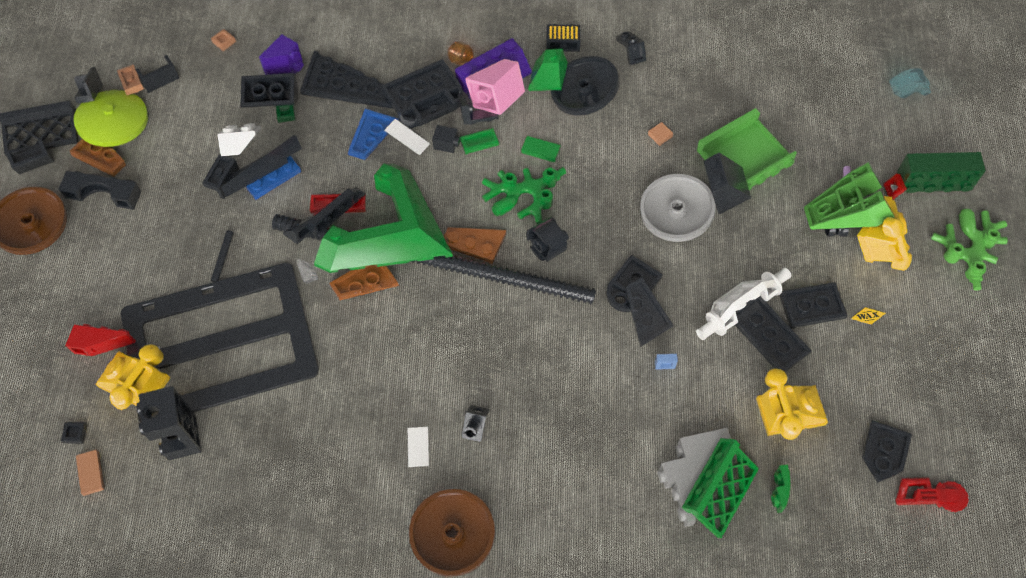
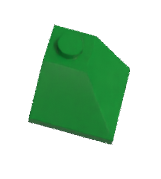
(548, 71)

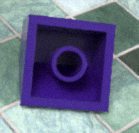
(282, 57)

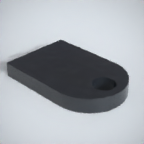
(630, 272)

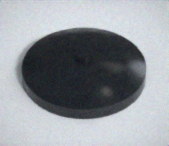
(587, 86)

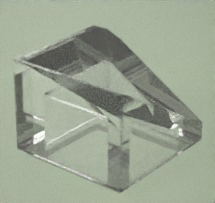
(307, 271)

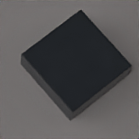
(74, 432)

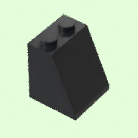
(726, 182)

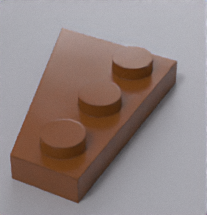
(100, 157)
(476, 242)
(363, 282)

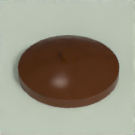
(31, 220)
(452, 532)

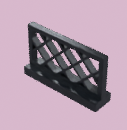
(38, 116)

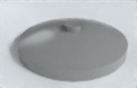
(677, 207)

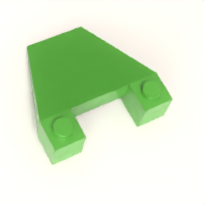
(846, 205)

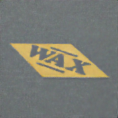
(868, 316)

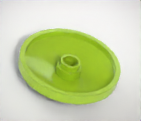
(111, 118)

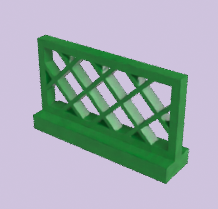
(711, 478)

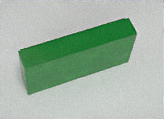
(479, 141)
(540, 149)

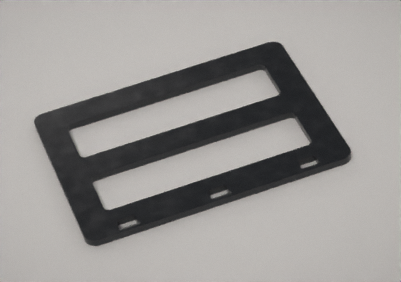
(290, 322)

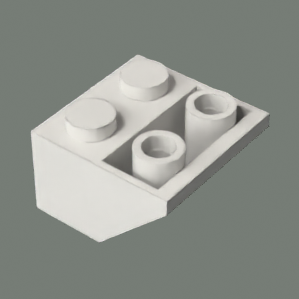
(235, 140)

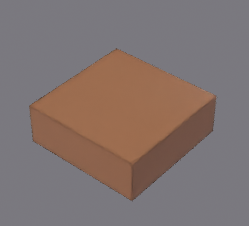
(223, 40)
(660, 134)

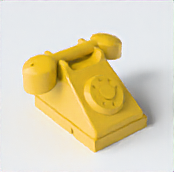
(887, 240)
(131, 376)
(789, 408)

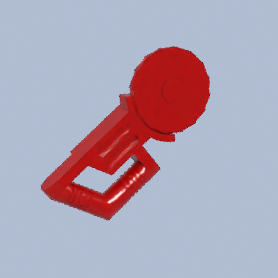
(946, 495)

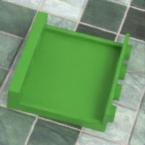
(750, 146)

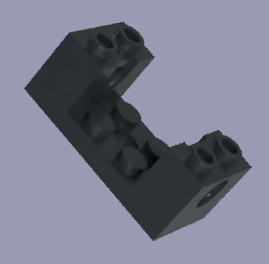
(173, 419)

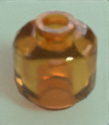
(460, 53)

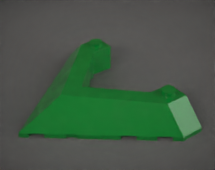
(399, 242)

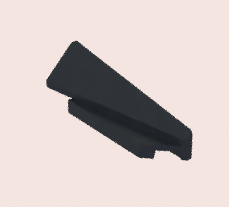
(262, 166)
(324, 217)

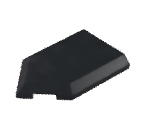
(885, 450)

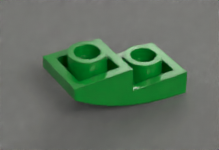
(781, 494)

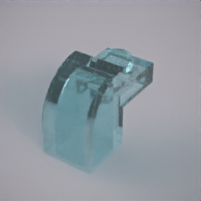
(909, 82)

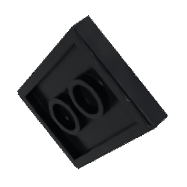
(813, 305)

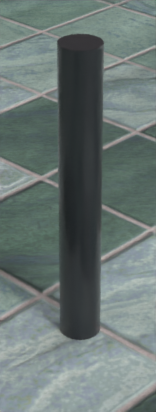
(222, 256)

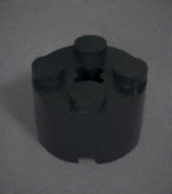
(547, 239)

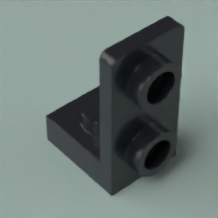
(634, 46)
(472, 117)

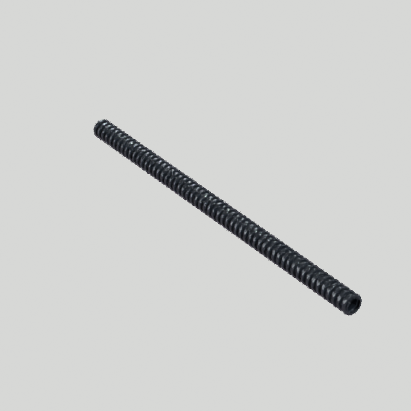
(482, 270)

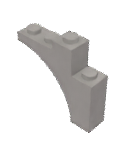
(684, 472)

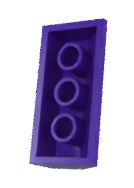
(508, 50)

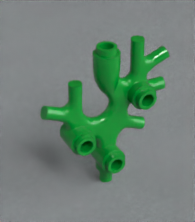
(536, 187)

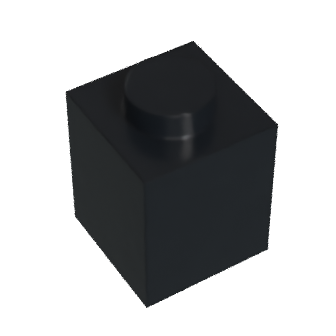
(445, 139)

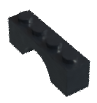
(79, 186)

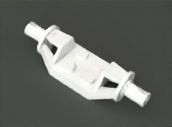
(736, 300)

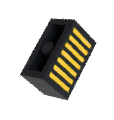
(563, 37)

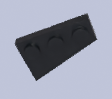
(646, 312)

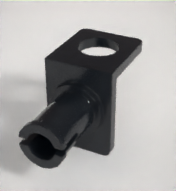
(474, 423)

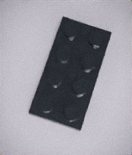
(771, 335)

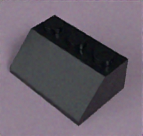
(268, 90)

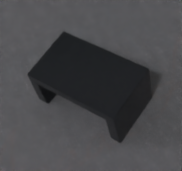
(159, 77)
(31, 158)

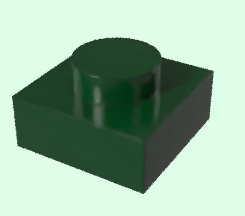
(285, 113)

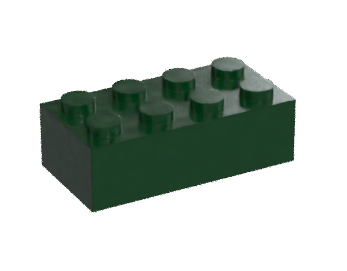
(941, 171)

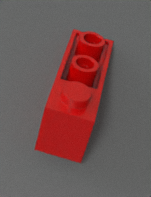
(93, 341)

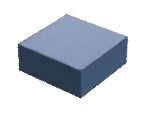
(666, 361)

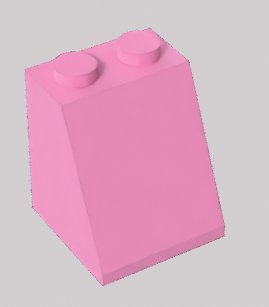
(496, 86)

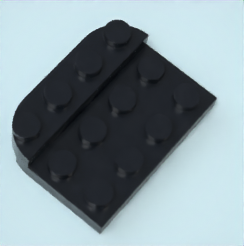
(424, 94)

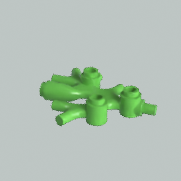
(980, 241)

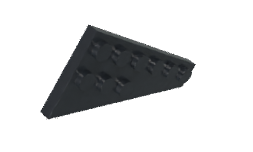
(342, 83)

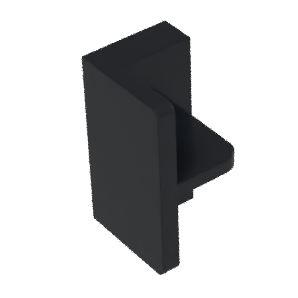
(88, 86)
(220, 173)

